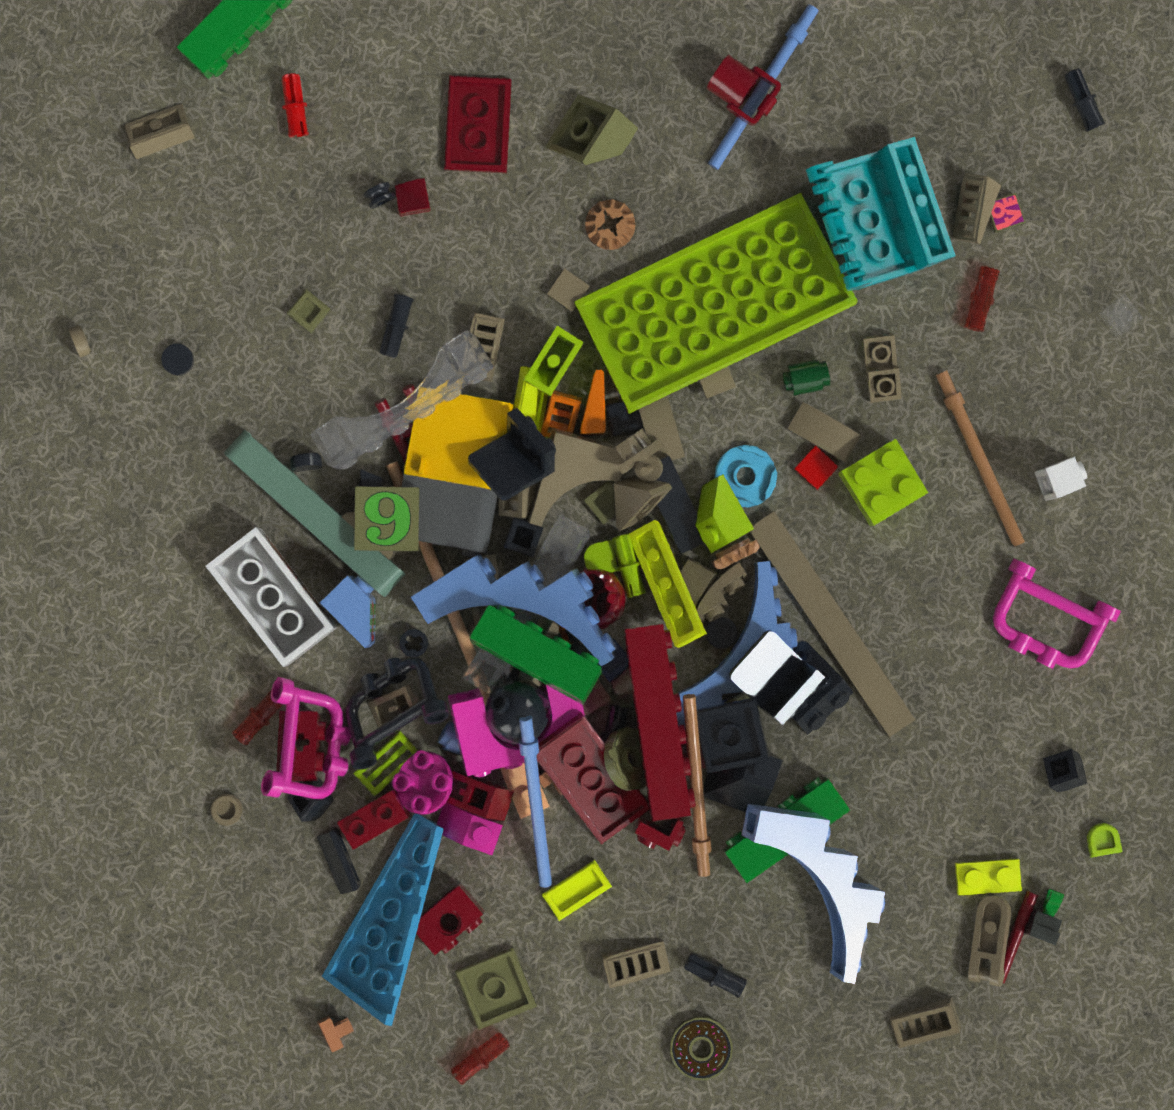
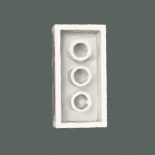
(271, 596)

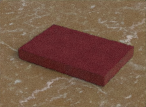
(478, 124)

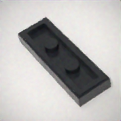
(678, 510)

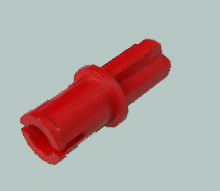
(294, 105)

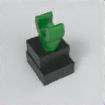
(1044, 924)

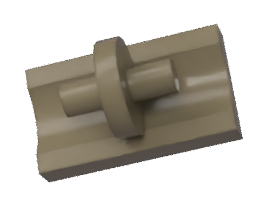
(639, 452)

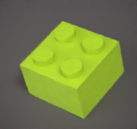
(883, 482)

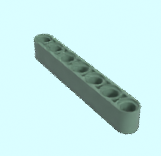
(312, 512)

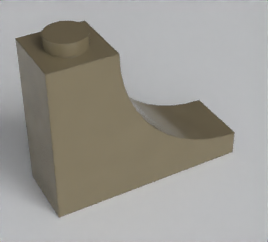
(576, 462)

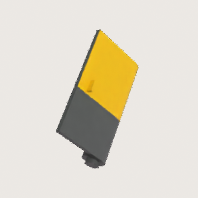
(454, 499)

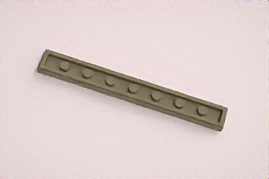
(831, 624)

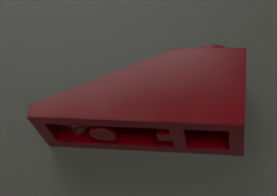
(479, 796)

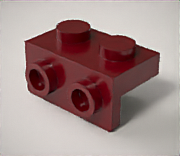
(653, 835)

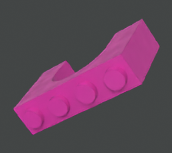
(481, 748)

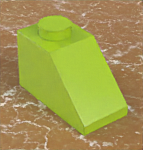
(553, 361)
(720, 515)

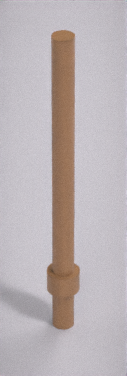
(954, 402)
(701, 842)

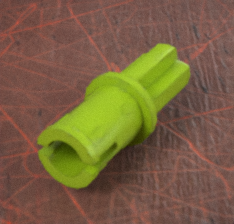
(628, 565)

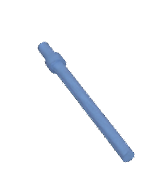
(795, 36)
(529, 749)

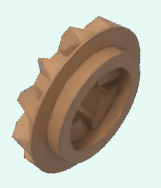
(605, 238)
(735, 553)

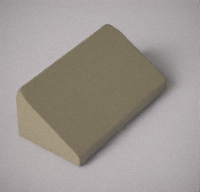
(158, 131)

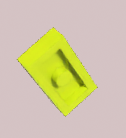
(988, 876)

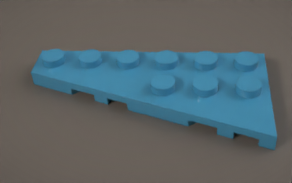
(380, 940)

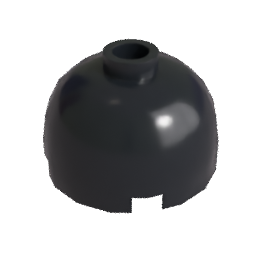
(514, 701)

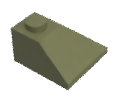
(591, 132)

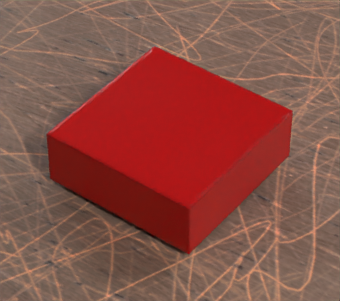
(816, 467)

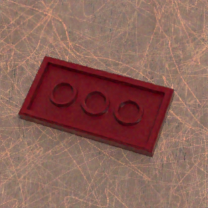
(577, 767)

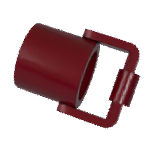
(734, 83)

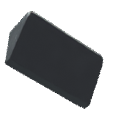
(339, 861)

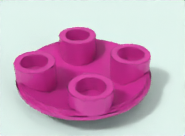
(423, 782)

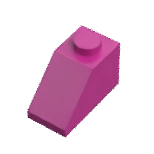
(469, 828)

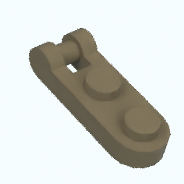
(990, 940)

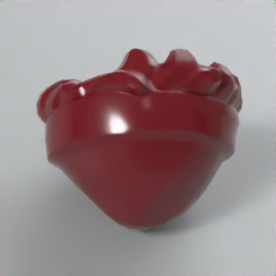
(608, 596)

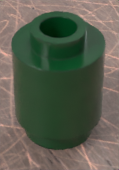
(806, 377)

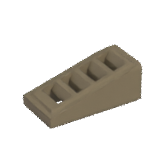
(966, 205)
(494, 322)
(614, 981)
(922, 1012)

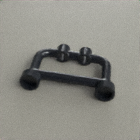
(430, 707)

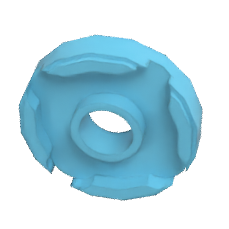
(762, 467)

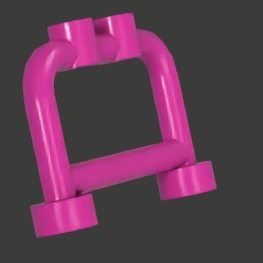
(1021, 642)
(336, 735)

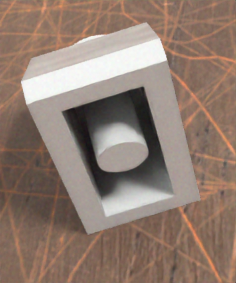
(1061, 478)

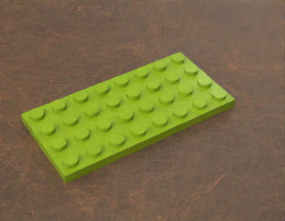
(715, 303)

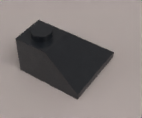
(743, 784)

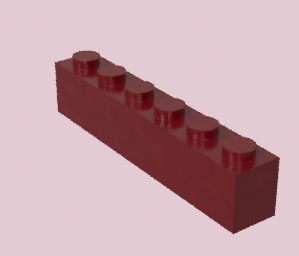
(657, 722)

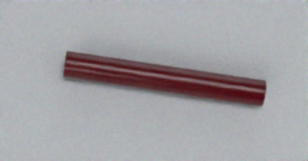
(1018, 930)

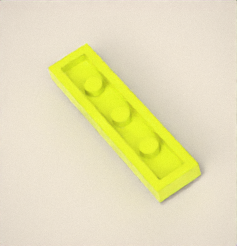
(667, 584)

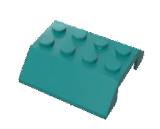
(881, 214)

